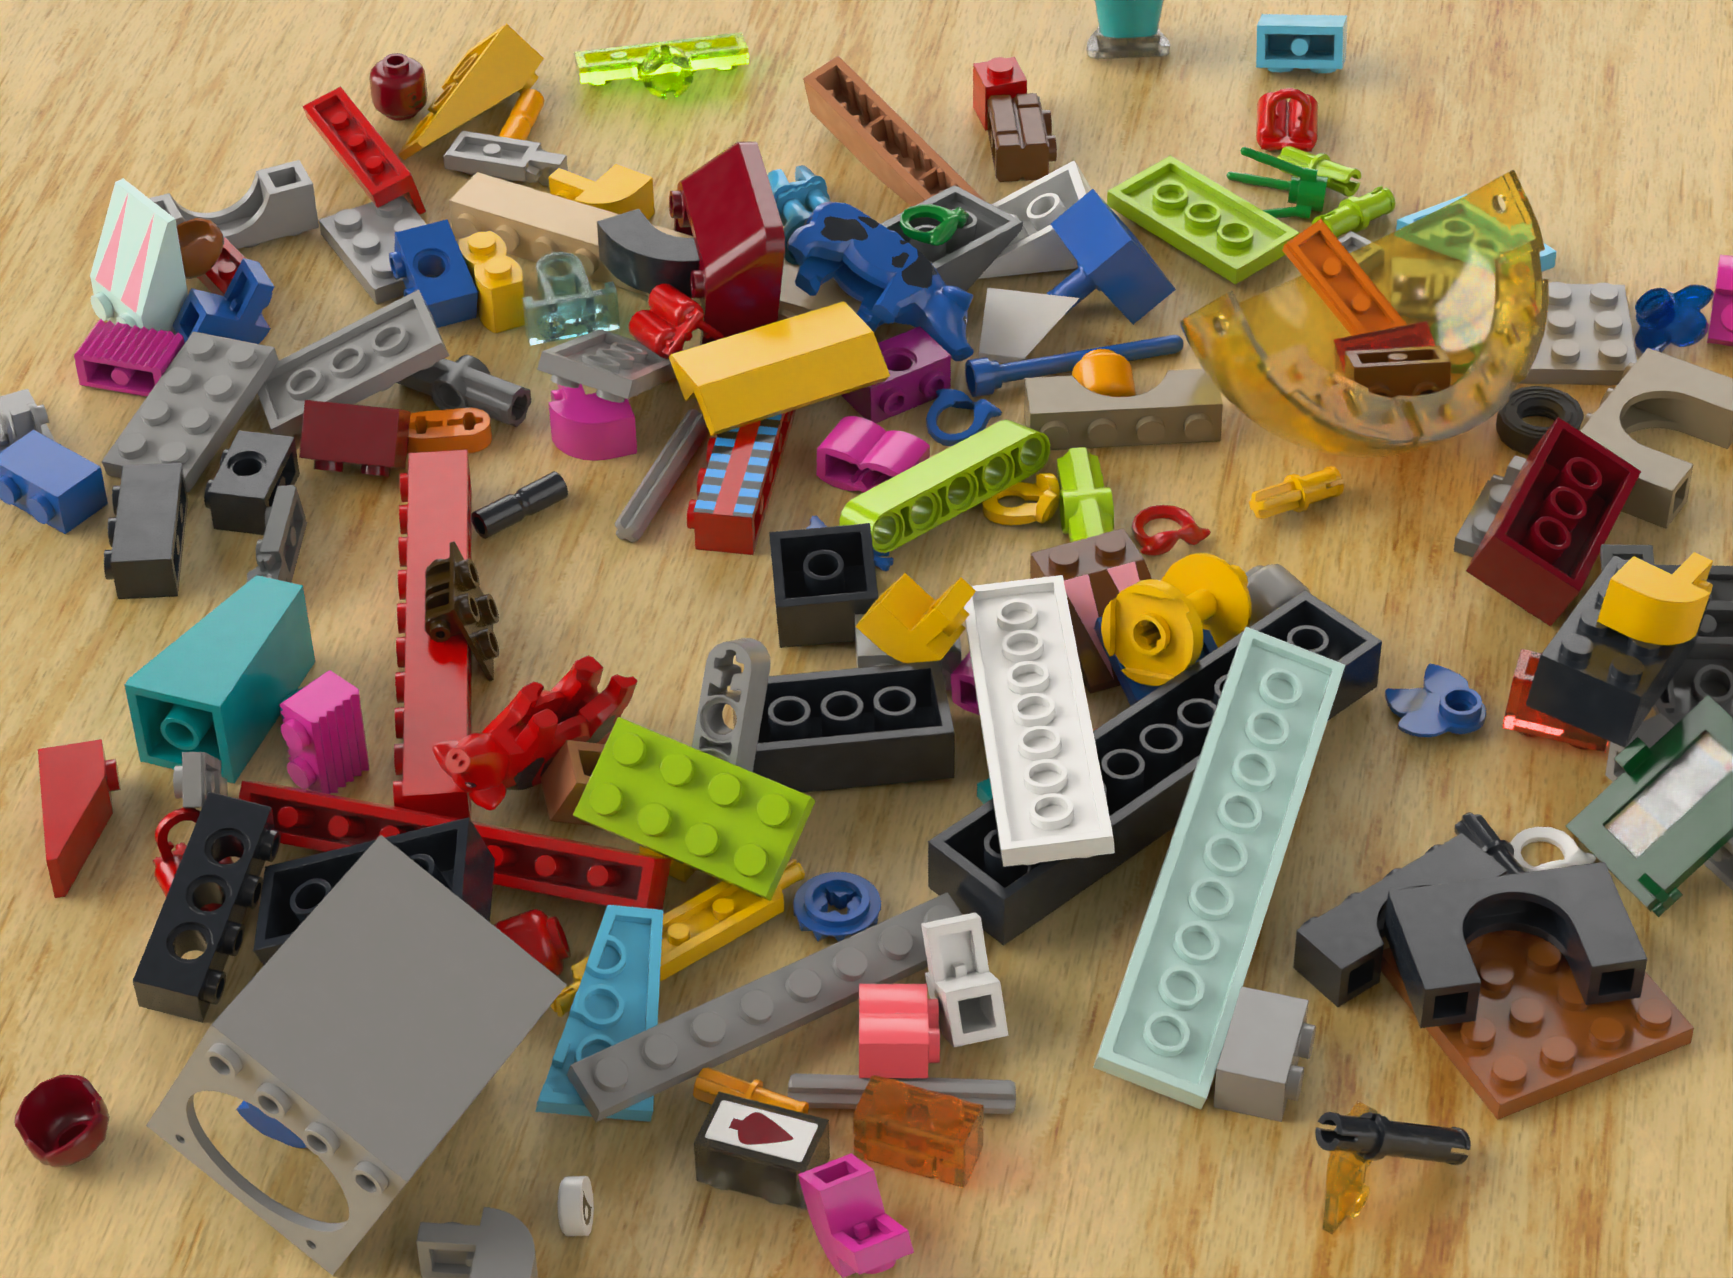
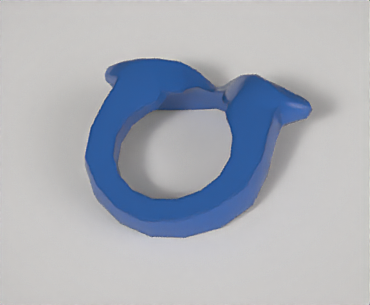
(954, 398)

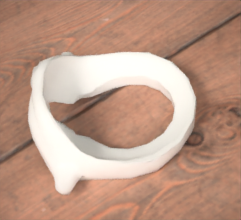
(1572, 853)

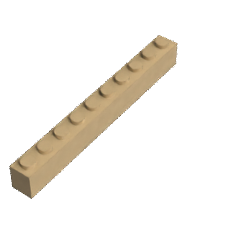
(543, 223)

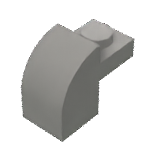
(493, 1250)

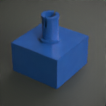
(1108, 260)

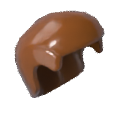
(199, 245)

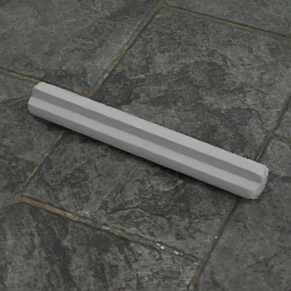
(661, 477)
(846, 1090)

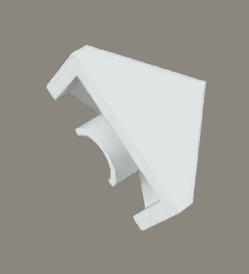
(1018, 322)

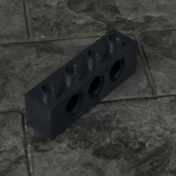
(222, 830)

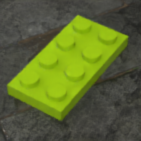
(1202, 219)
(694, 808)

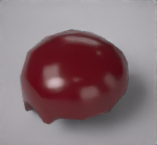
(62, 1120)

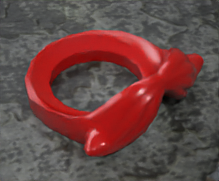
(1165, 541)

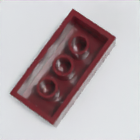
(1554, 522)

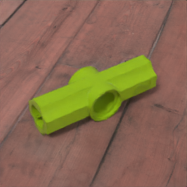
(1083, 499)

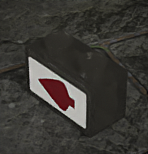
(759, 1149)

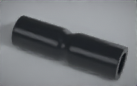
(516, 506)

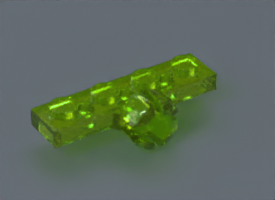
(664, 64)

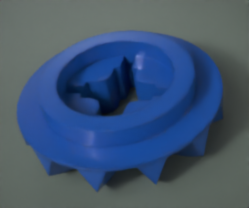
(842, 891)

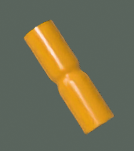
(523, 115)

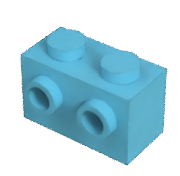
(1301, 42)

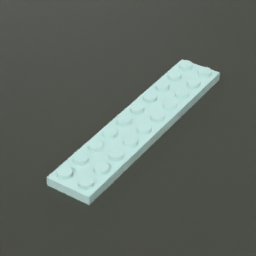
(1220, 870)

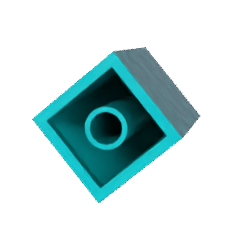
(224, 678)

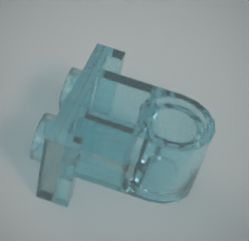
(567, 302)

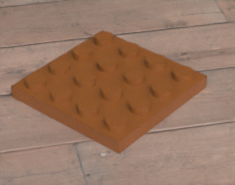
(1534, 1027)

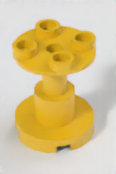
(1160, 624)

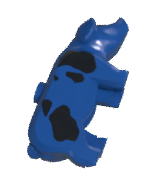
(882, 273)

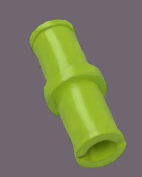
(1356, 213)

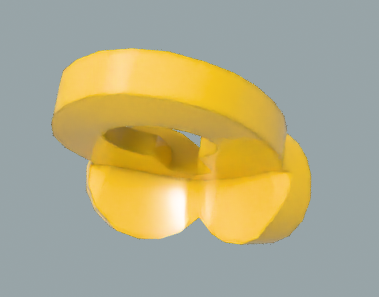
(1043, 492)

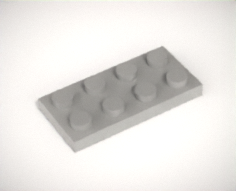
(353, 362)
(607, 363)
(193, 405)

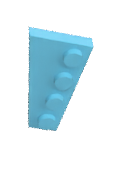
(611, 1004)

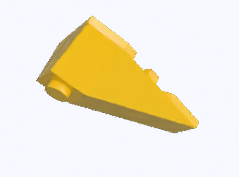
(480, 81)

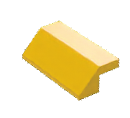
(780, 367)

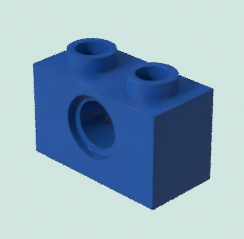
(435, 252)

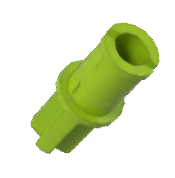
(1337, 174)

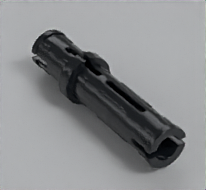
(1377, 1137)

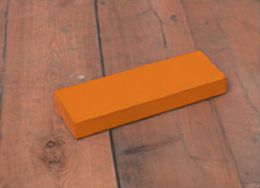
(1340, 281)

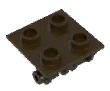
(459, 607)

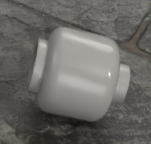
(1271, 588)

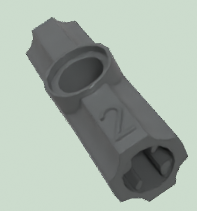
(471, 385)

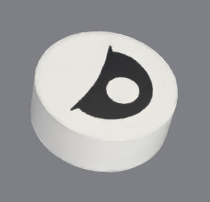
(575, 1206)

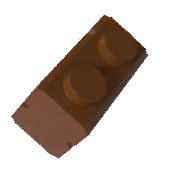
(1020, 137)

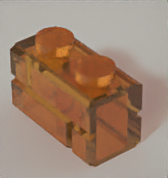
(918, 1130)

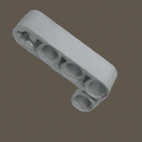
(710, 731)

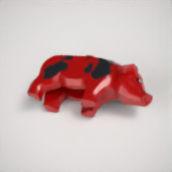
(532, 730)

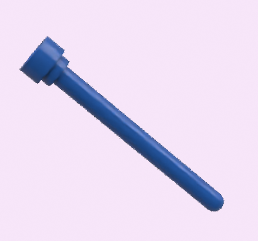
(986, 375)

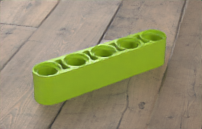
(948, 484)

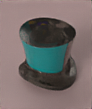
(1128, 30)

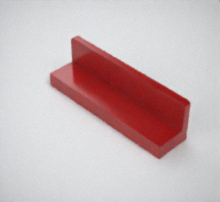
(362, 149)

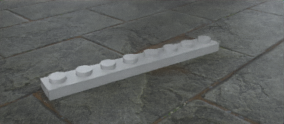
(755, 1012)

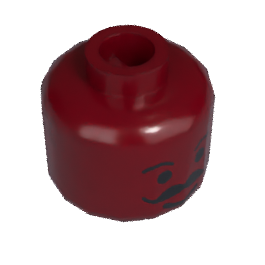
(398, 87)

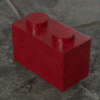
(354, 435)

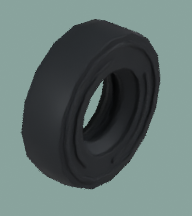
(1534, 402)

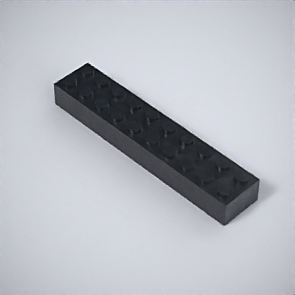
(1145, 770)

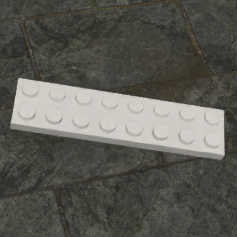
(1036, 723)

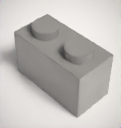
(1263, 1053)

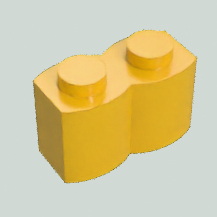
(496, 280)

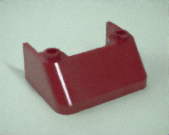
(737, 239)

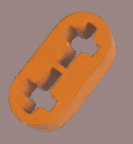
(449, 430)

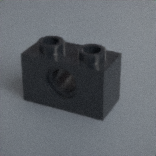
(250, 480)

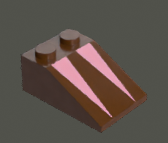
(1092, 576)

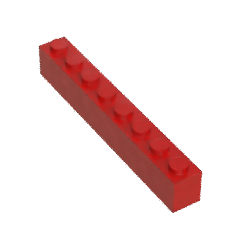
(521, 857)

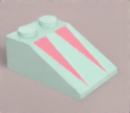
(138, 263)

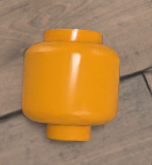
(1105, 373)

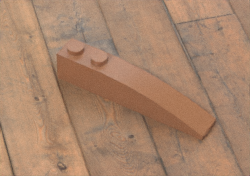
(878, 134)

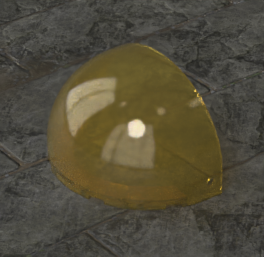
(1459, 269)

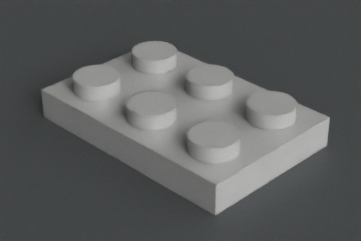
(365, 239)

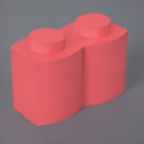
(897, 1030)

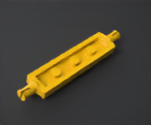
(702, 927)

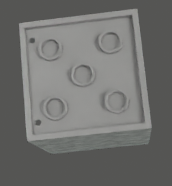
(363, 1041)

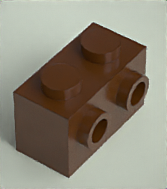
(1400, 370)

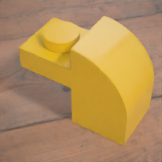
(615, 191)
(1657, 604)
(913, 624)

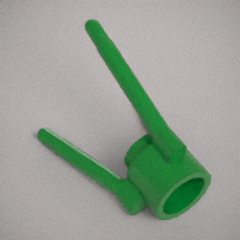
(1305, 190)

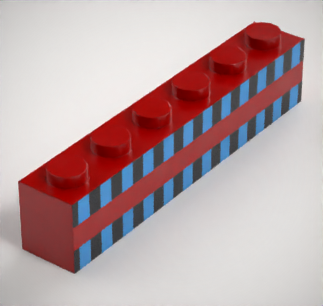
(738, 485)

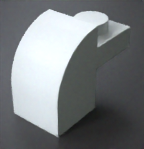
(961, 980)

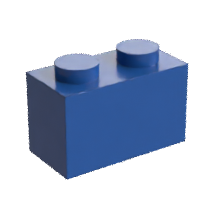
(50, 482)

